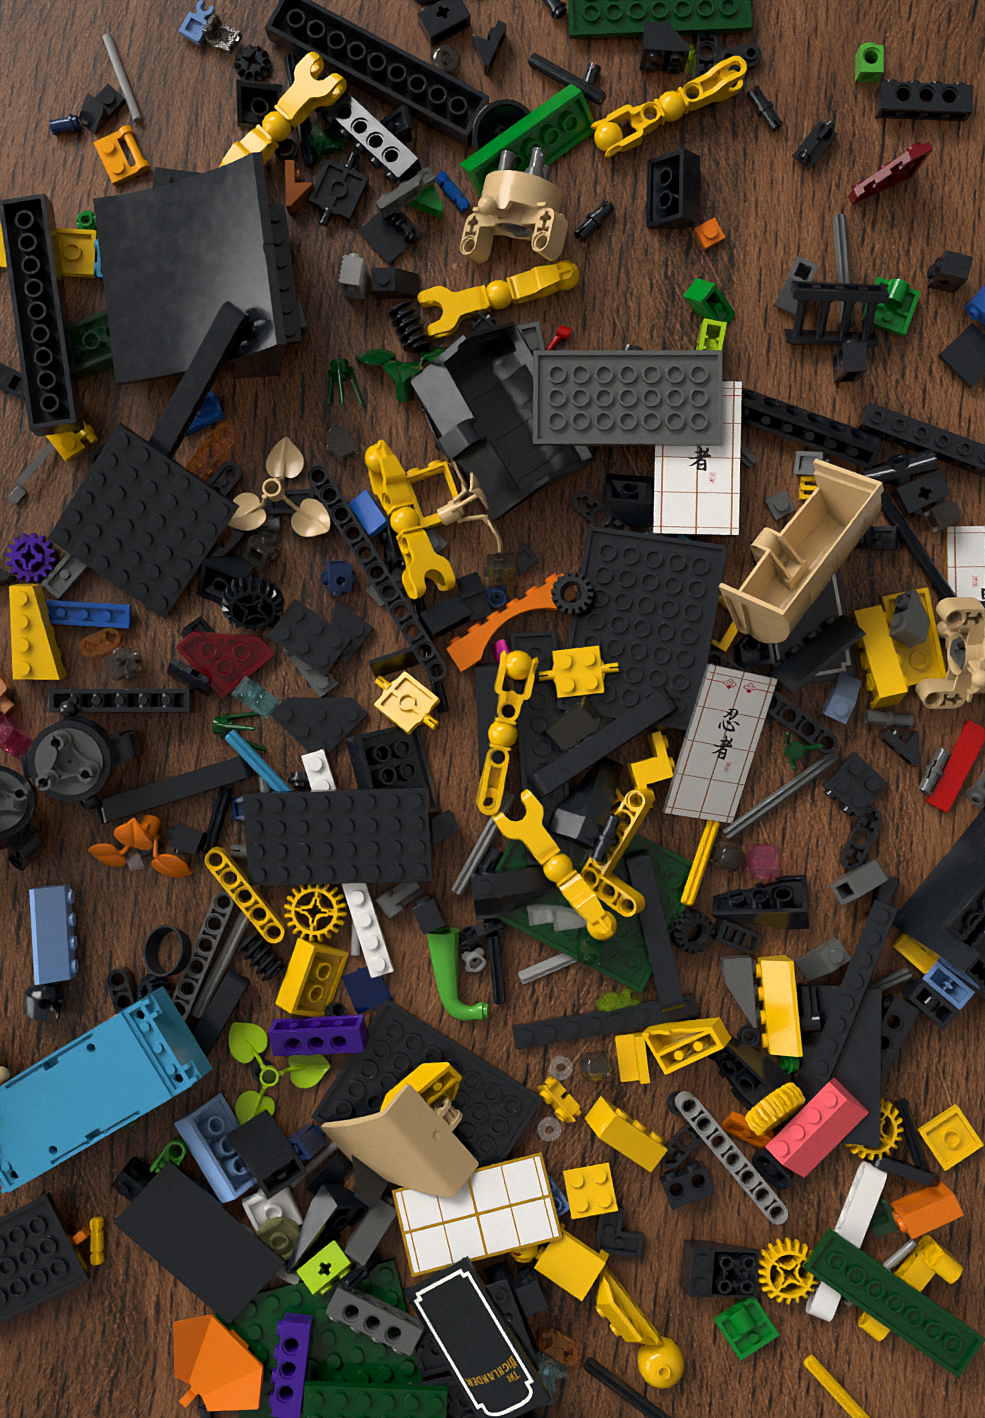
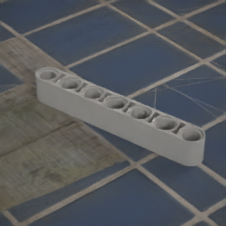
(736, 1167)

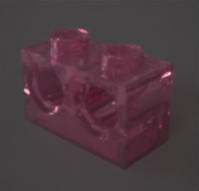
(762, 860)

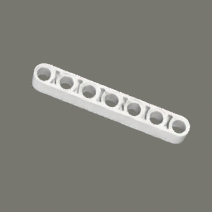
(853, 1226)

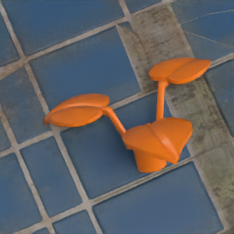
(140, 837)

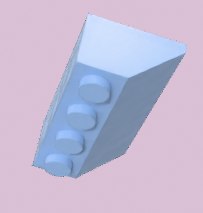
(53, 933)
(205, 1136)

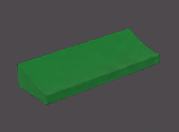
(552, 126)

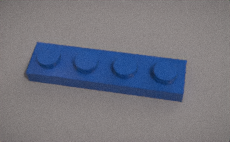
(90, 613)

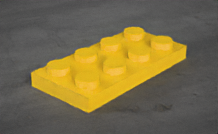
(924, 659)

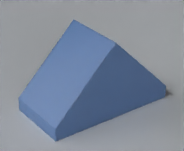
(948, 985)

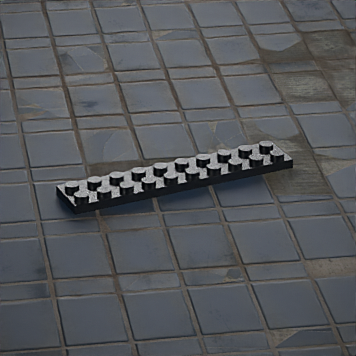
(534, 744)

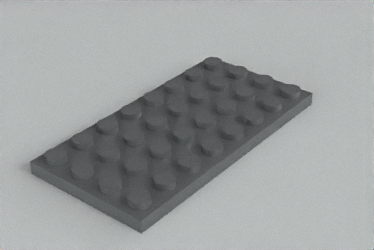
(627, 397)

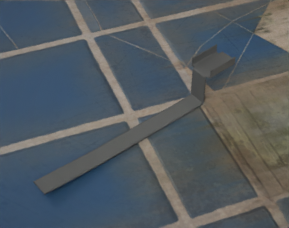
(19, 493)

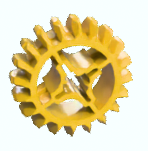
(313, 921)
(775, 1109)
(886, 1140)
(778, 1286)

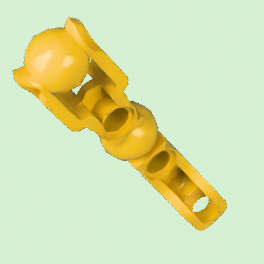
(709, 88)
(292, 109)
(520, 288)
(421, 561)
(503, 731)
(557, 866)

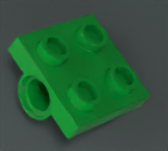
(899, 309)
(746, 1327)

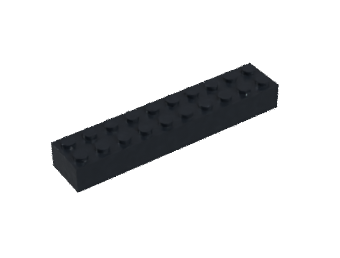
(378, 67)
(41, 315)

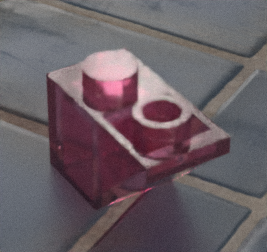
(13, 737)

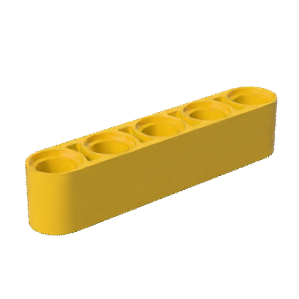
(246, 906)

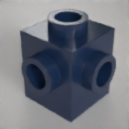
(338, 569)

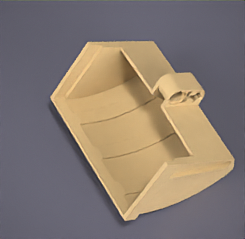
(804, 555)

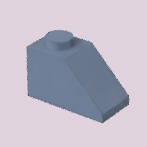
(841, 697)

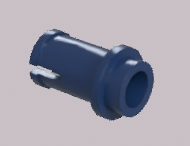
(65, 124)

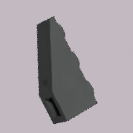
(738, 978)

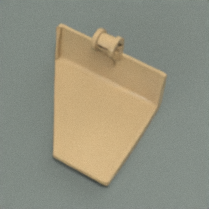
(409, 1144)

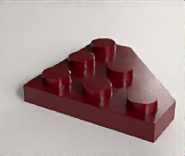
(892, 172)
(224, 657)

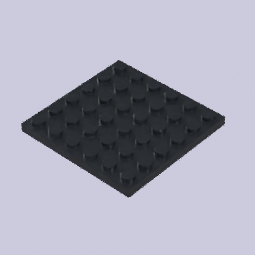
(143, 521)

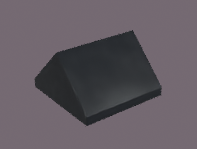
(256, 101)

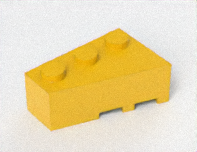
(625, 1134)

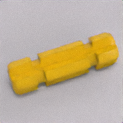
(96, 1240)

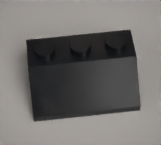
(673, 190)

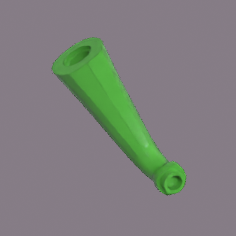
(443, 951)

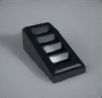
(884, 891)
(723, 931)

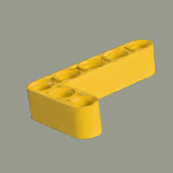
(603, 871)
(918, 1270)

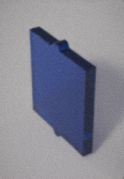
(364, 990)

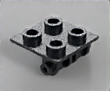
(390, 235)

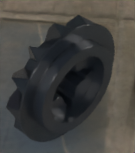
(256, 72)

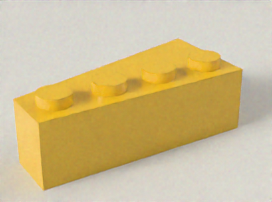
(32, 636)
(880, 658)

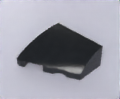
(189, 676)

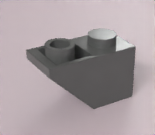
(800, 271)
(909, 620)
(858, 881)

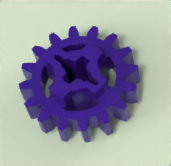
(31, 548)

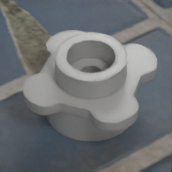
(478, 964)

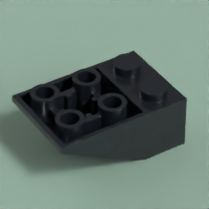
(266, 1154)
(718, 1269)

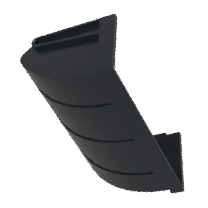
(484, 413)

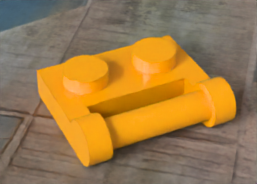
(115, 159)

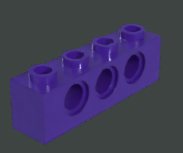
(318, 1035)
(290, 1403)

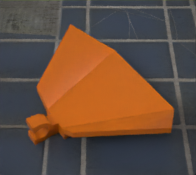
(216, 1365)

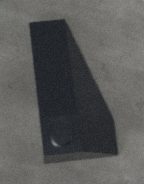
(508, 889)
(748, 1072)
(327, 1216)

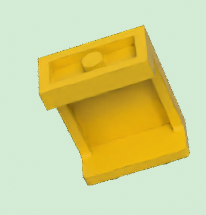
(570, 1264)

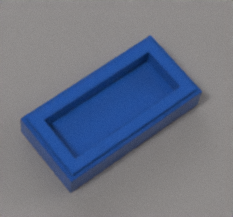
(369, 513)

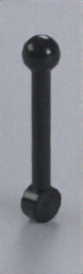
(432, 428)

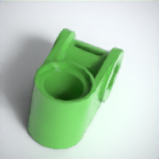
(170, 1154)

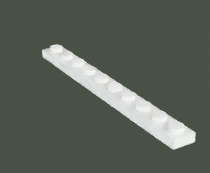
(356, 894)

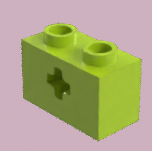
(711, 335)
(313, 1270)

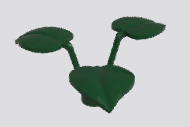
(400, 371)

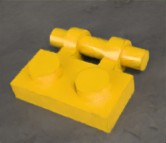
(70, 444)

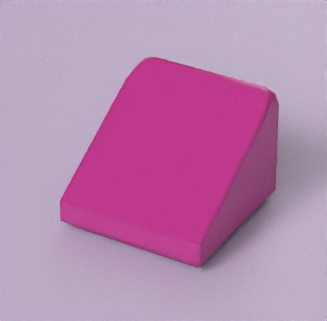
(498, 647)

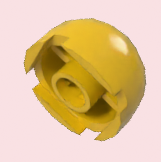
(662, 1364)

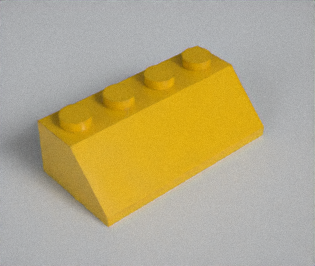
(779, 1006)

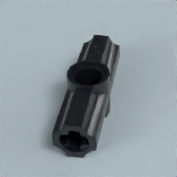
(902, 468)

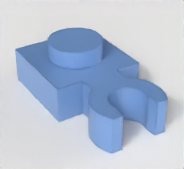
(194, 23)

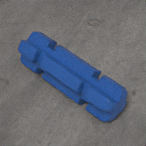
(452, 191)

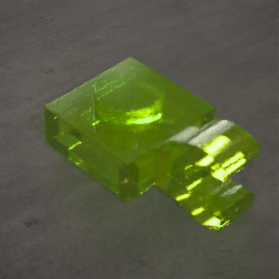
(612, 1001)

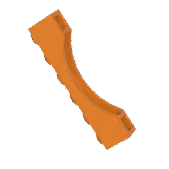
(470, 648)

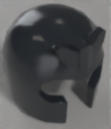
(41, 999)

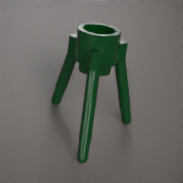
(339, 372)
(224, 725)
(795, 750)

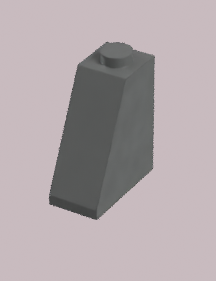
(371, 1229)

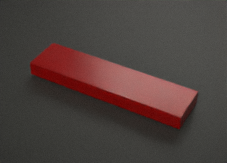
(958, 765)

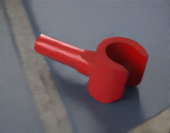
(563, 332)

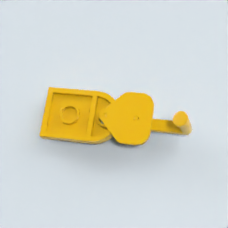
(75, 250)

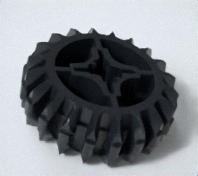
(251, 597)

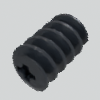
(407, 329)
(261, 957)

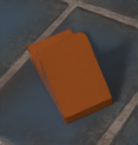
(296, 192)

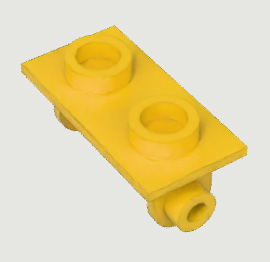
(552, 1093)

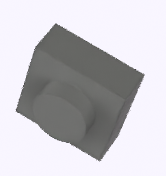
(779, 505)

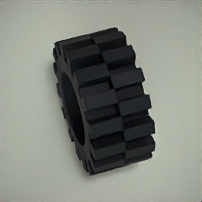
(566, 581)
(701, 937)

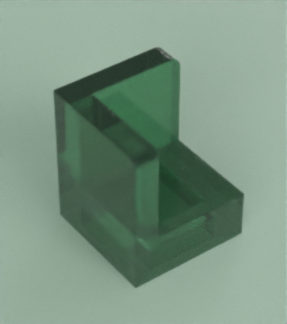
(882, 1219)

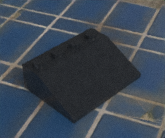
(392, 760)

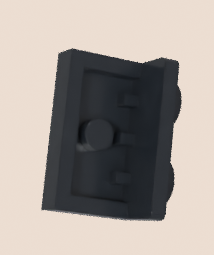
(133, 1179)

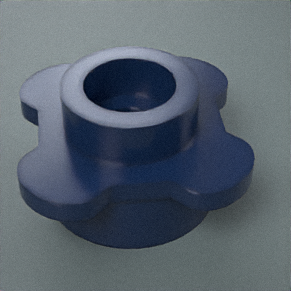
(495, 602)

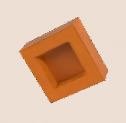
(709, 234)

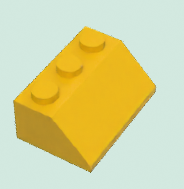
(311, 978)

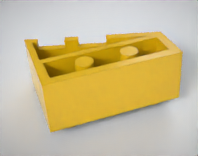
(685, 1041)

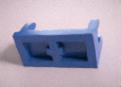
(208, 414)

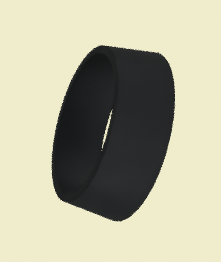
(151, 948)

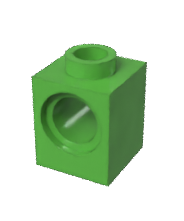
(869, 72)

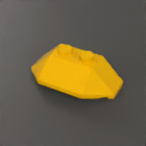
(431, 1083)
(623, 1311)

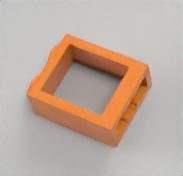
(926, 1210)

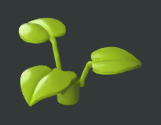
(246, 1042)

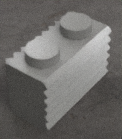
(353, 276)

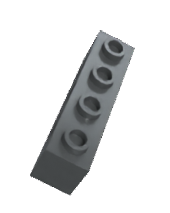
(370, 1306)

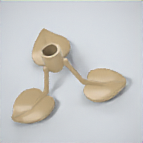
(282, 462)
(453, 510)

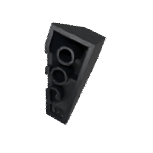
(587, 805)
(774, 904)

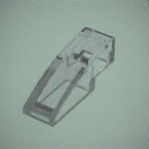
(561, 916)

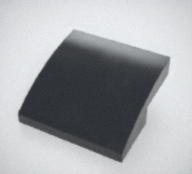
(966, 355)

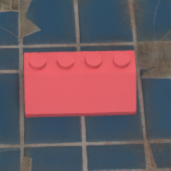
(817, 1129)

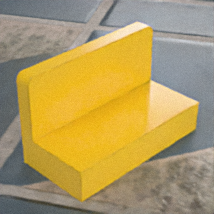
(632, 1057)

